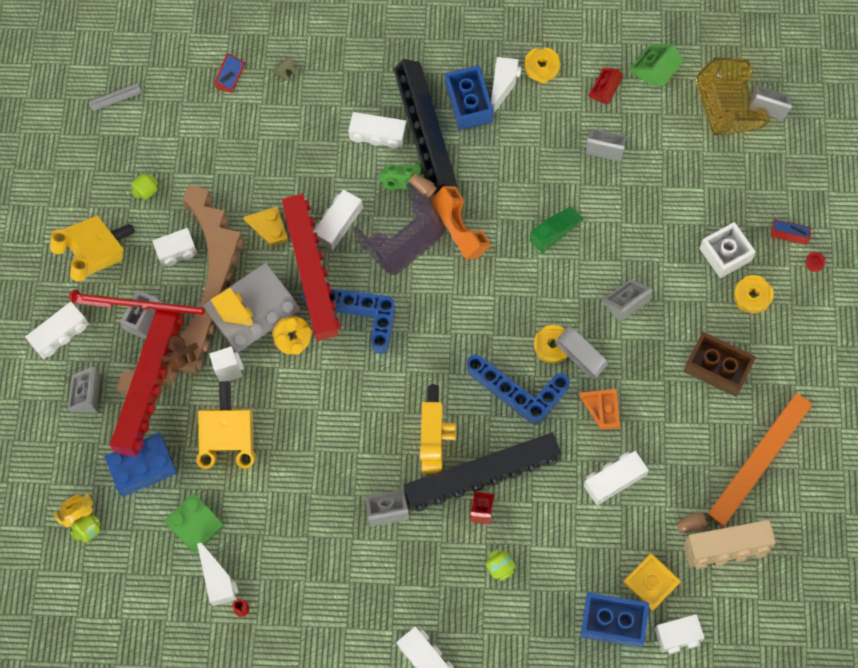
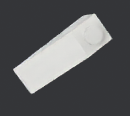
(504, 80)
(218, 582)

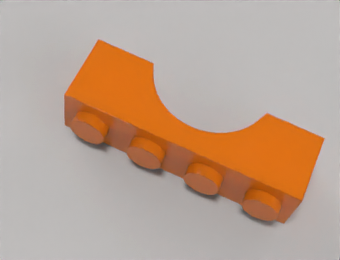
(448, 205)

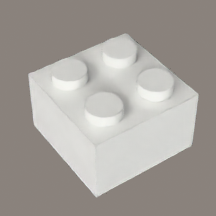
(727, 250)

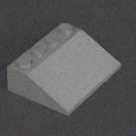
(265, 299)

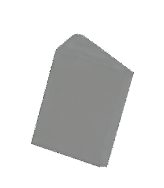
(773, 102)
(606, 144)
(627, 299)
(85, 391)
(386, 508)

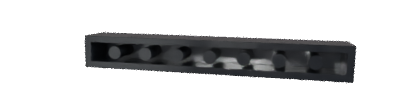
(424, 124)
(482, 472)

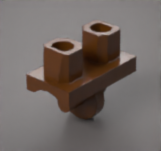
(180, 353)

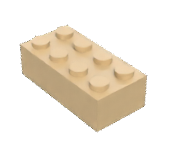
(729, 544)

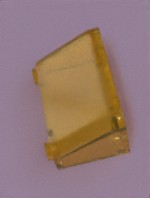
(727, 97)

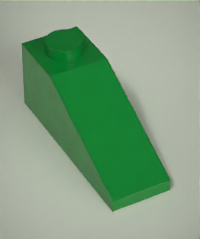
(554, 229)

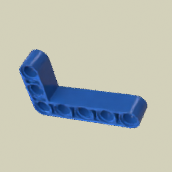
(374, 310)
(517, 392)

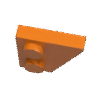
(603, 407)

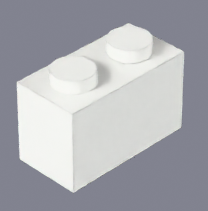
(175, 247)
(227, 364)
(679, 634)

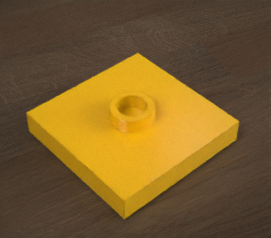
(651, 581)

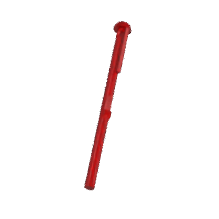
(105, 301)

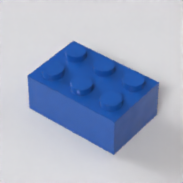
(469, 97)
(150, 466)
(614, 620)

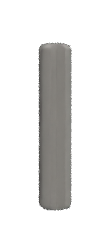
(115, 97)

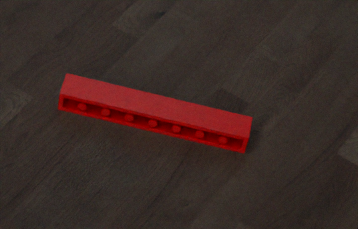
(310, 267)
(146, 384)

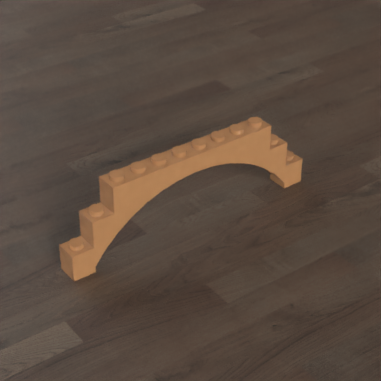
(223, 256)

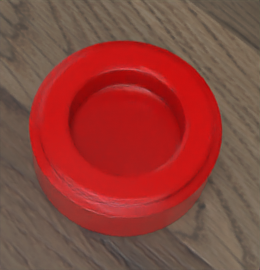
(815, 261)

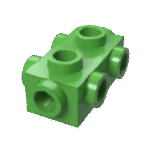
(398, 176)

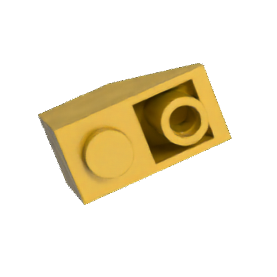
(230, 308)

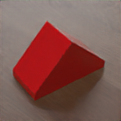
(482, 508)

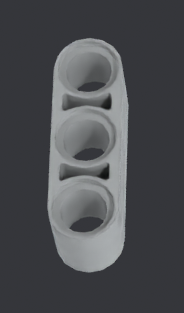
(581, 352)

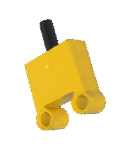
(91, 244)
(225, 430)
(433, 432)

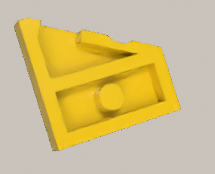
(268, 226)

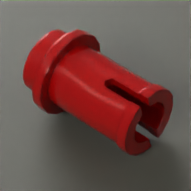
(245, 609)

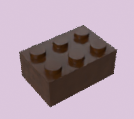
(719, 364)

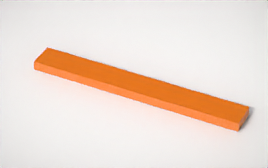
(759, 460)

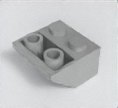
(137, 320)

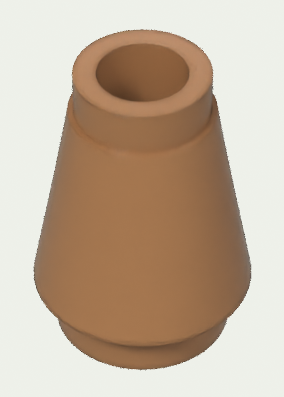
(423, 185)
(692, 523)

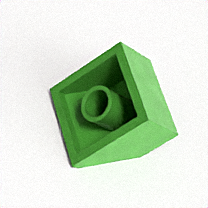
(657, 64)
(193, 522)

